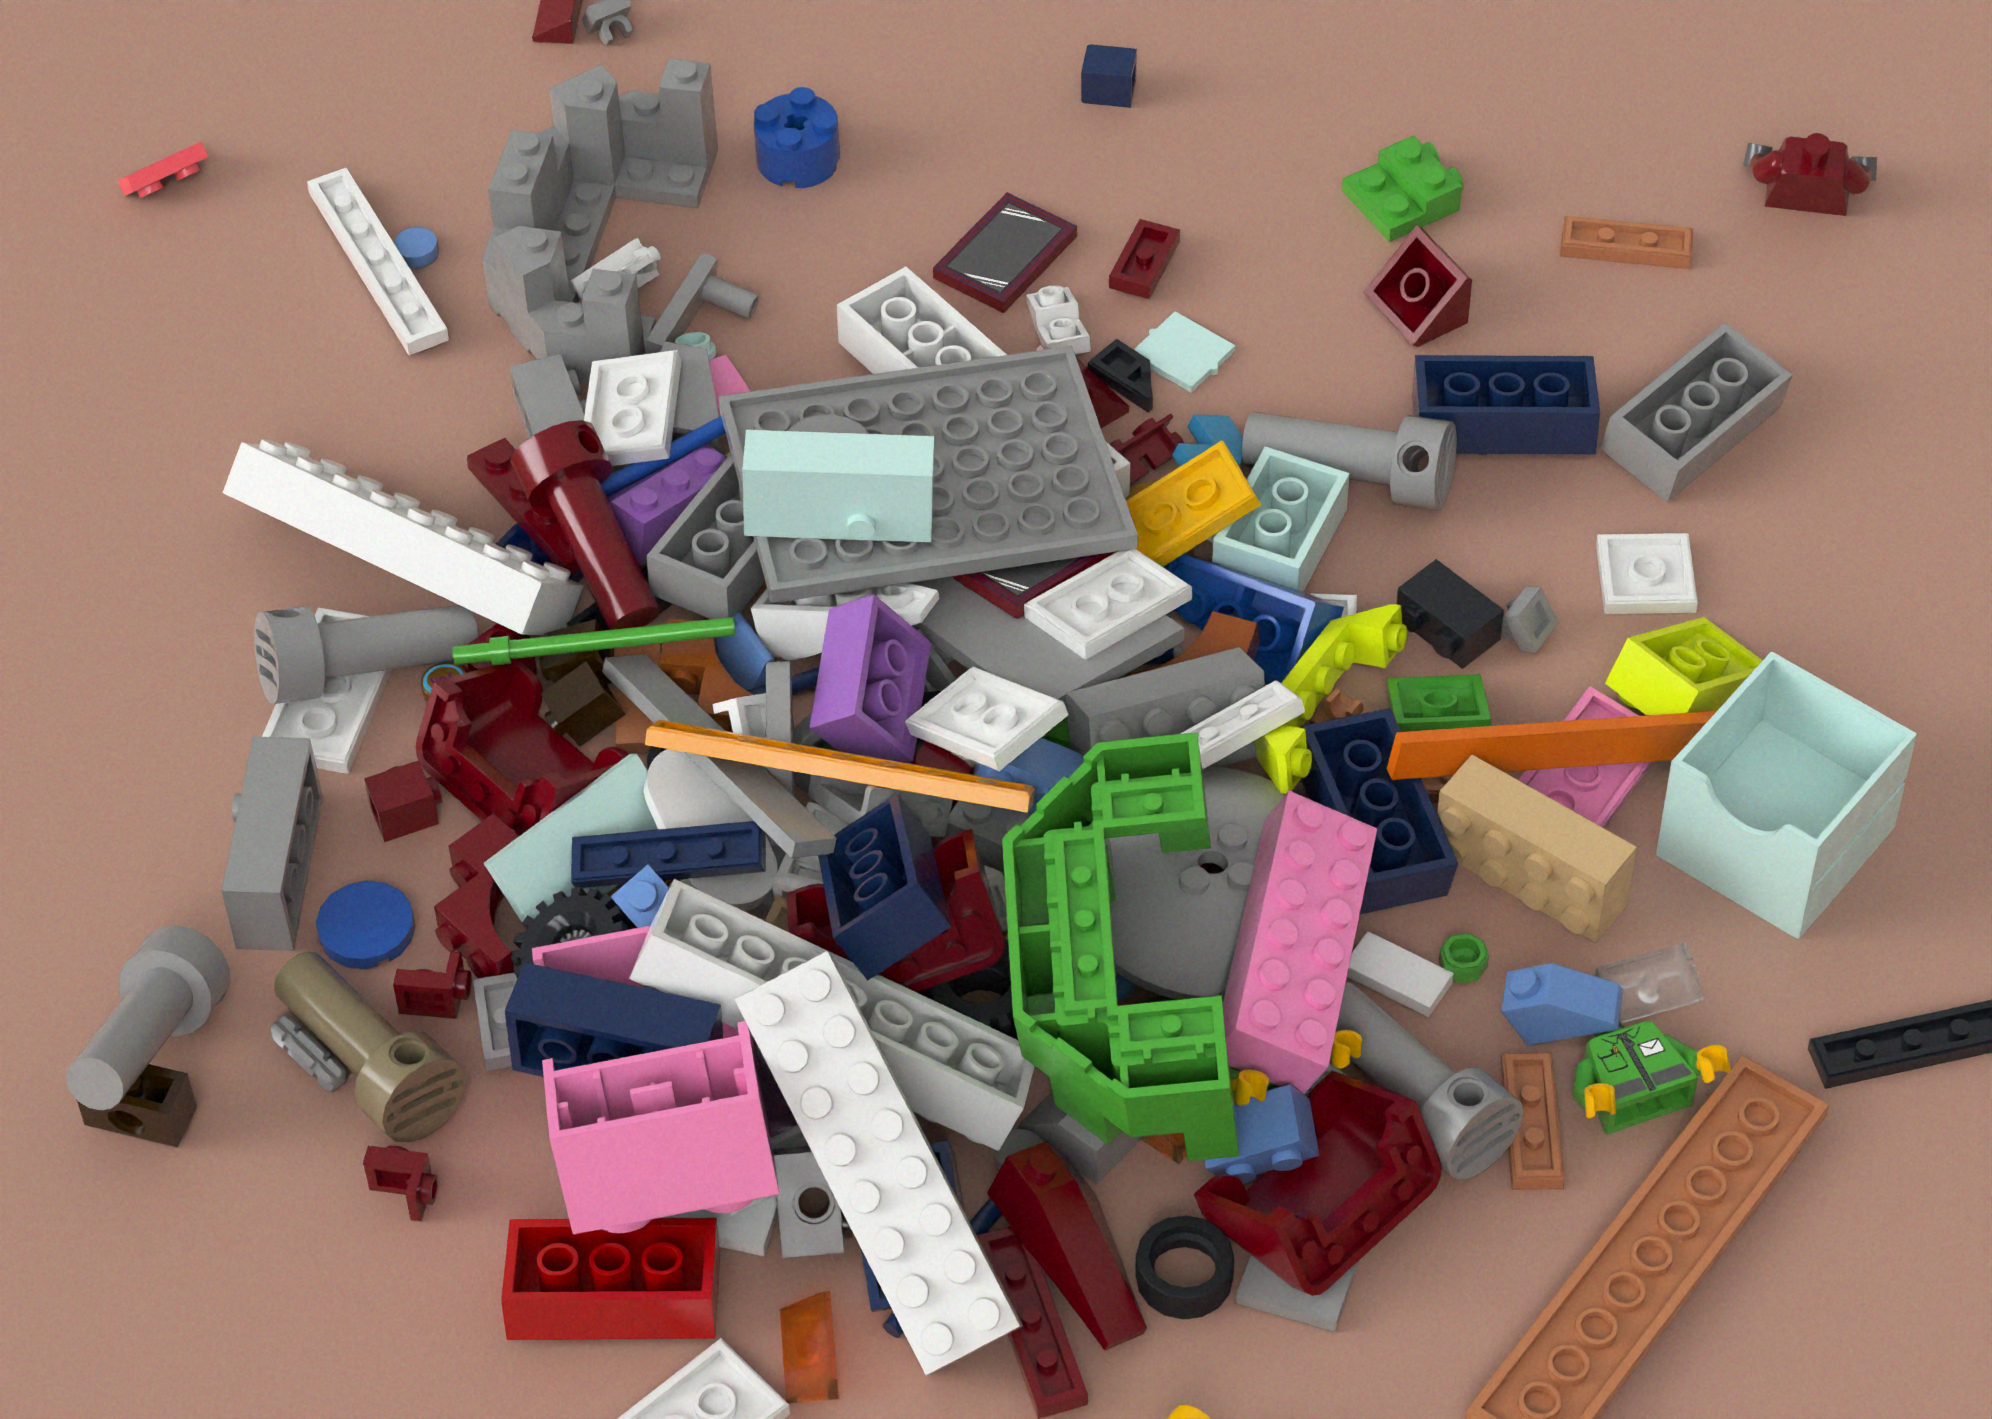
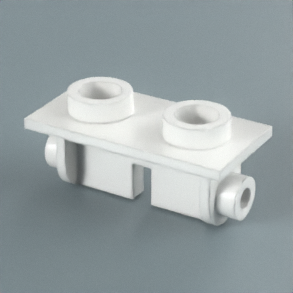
(630, 258)

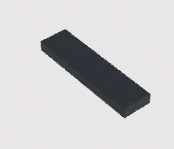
(1903, 1044)

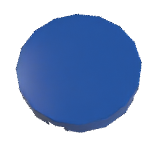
(365, 924)

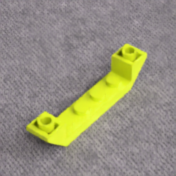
(1360, 638)

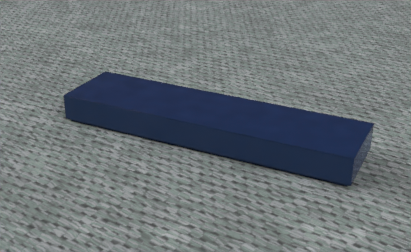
(669, 852)

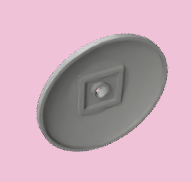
(1170, 916)

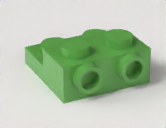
(1405, 188)
(1438, 702)

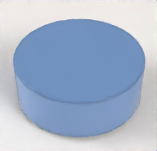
(417, 246)

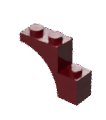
(470, 912)

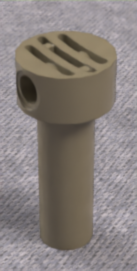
(401, 1079)

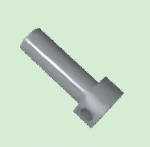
(1366, 452)
(299, 653)
(164, 993)
(1464, 1111)

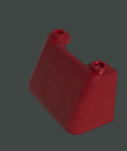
(497, 752)
(964, 948)
(1337, 1206)

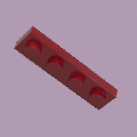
(495, 472)
(1041, 1342)

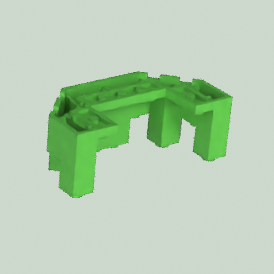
(1111, 1064)

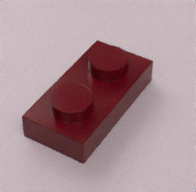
(1144, 258)

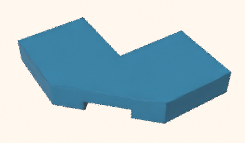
(1209, 431)

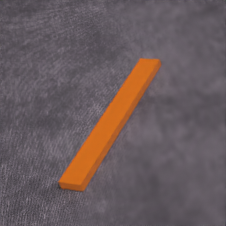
(1545, 744)

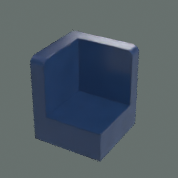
(1108, 75)

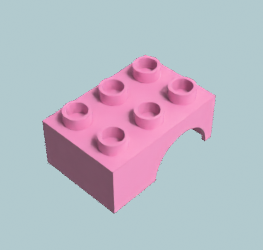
(656, 1126)

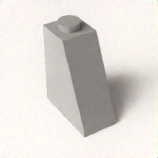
(696, 393)

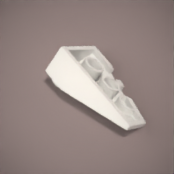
(798, 626)

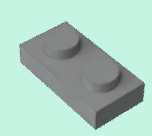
(491, 1000)

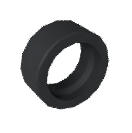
(1193, 1234)

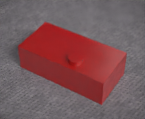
(610, 1283)

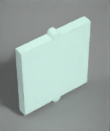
(1185, 351)

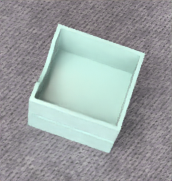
(1784, 794)

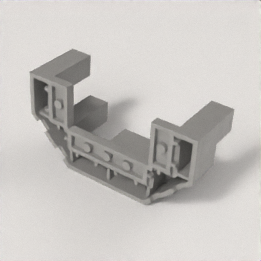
(557, 195)

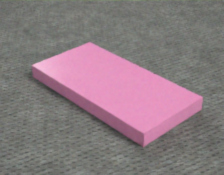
(1590, 790)

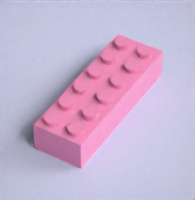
(1296, 941)

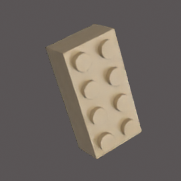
(1536, 848)

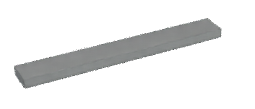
(745, 783)

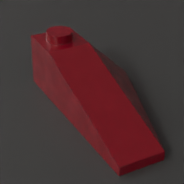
(1069, 1238)

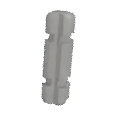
(309, 1053)

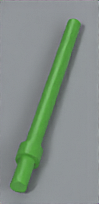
(502, 649)

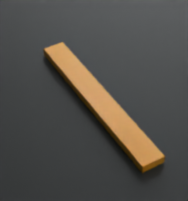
(841, 765)

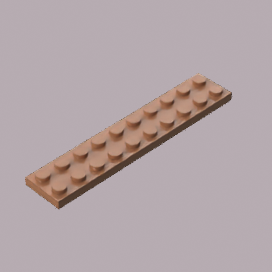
(1655, 1251)

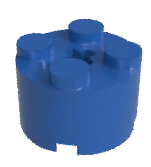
(797, 138)

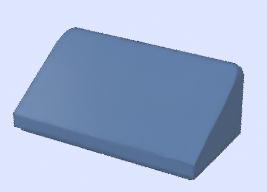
(744, 655)

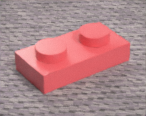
(148, 179)

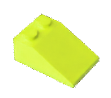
(1681, 669)

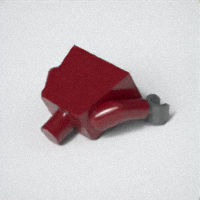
(1810, 174)

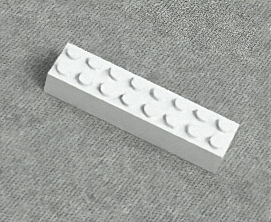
(910, 326)
(403, 538)
(942, 1060)
(878, 1163)

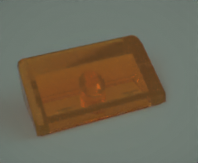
(809, 1350)

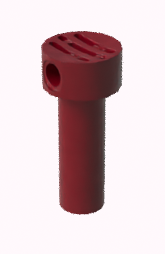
(565, 472)

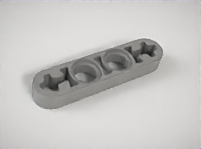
(779, 716)

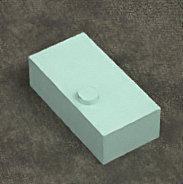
(838, 485)

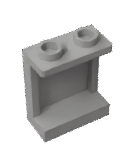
(853, 800)

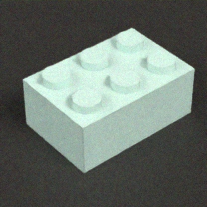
(1293, 524)

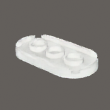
(686, 797)

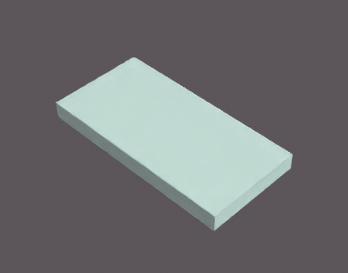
(541, 857)

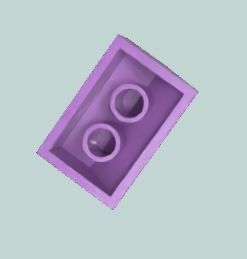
(657, 500)
(869, 681)

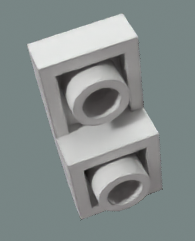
(1057, 319)

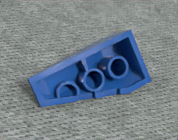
(1284, 616)

